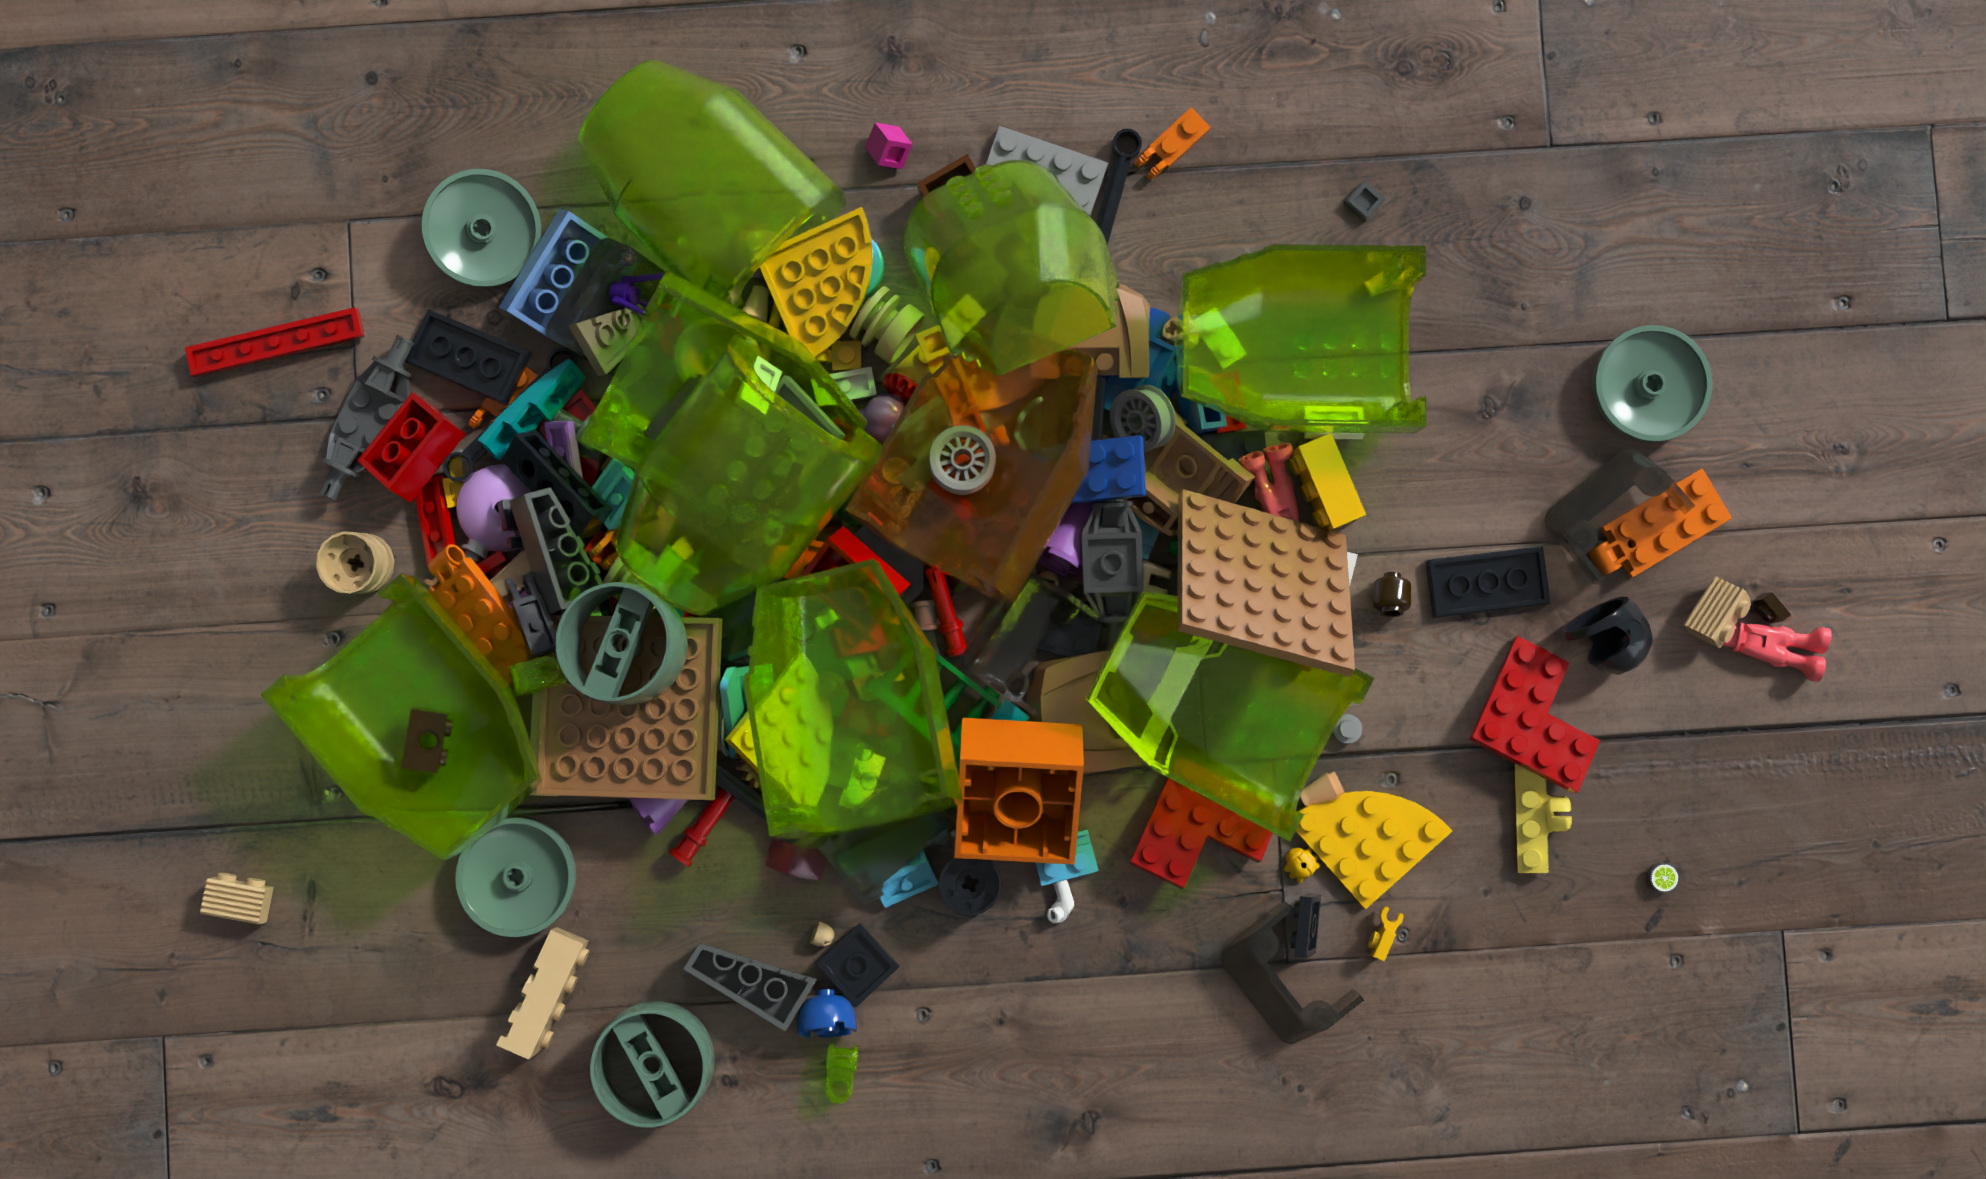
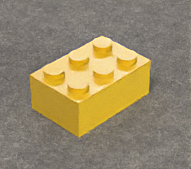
(1326, 483)

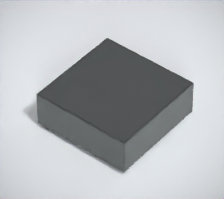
(1364, 201)

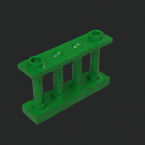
(988, 696)

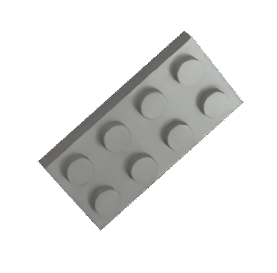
(1076, 171)

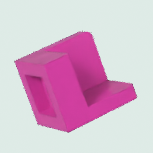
(888, 145)

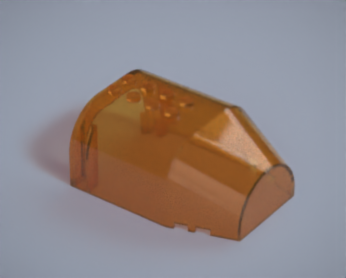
(1042, 448)

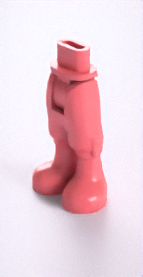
(1275, 497)
(1771, 645)

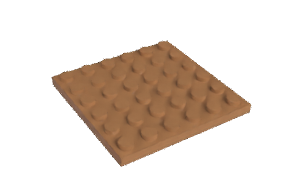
(1264, 583)
(643, 748)

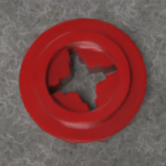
(899, 385)

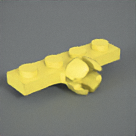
(1536, 820)

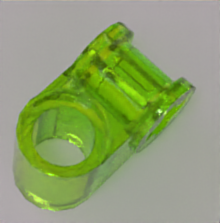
(535, 675)
(841, 1069)

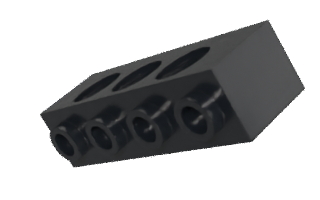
(542, 467)

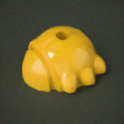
(1295, 858)

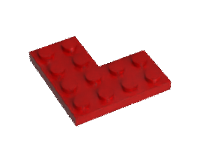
(1518, 721)
(1179, 829)

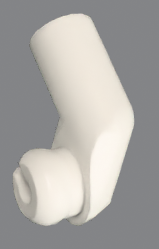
(1063, 903)

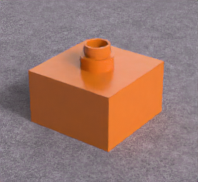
(1019, 791)

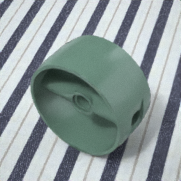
(611, 664)
(661, 1084)

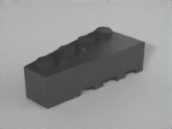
(553, 550)
(758, 986)

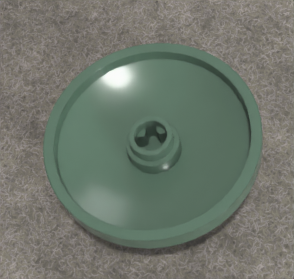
(480, 227)
(1652, 383)
(516, 878)

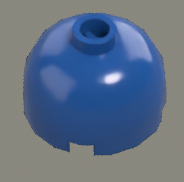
(826, 1016)

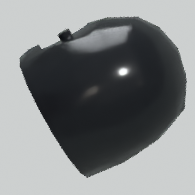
(1618, 635)

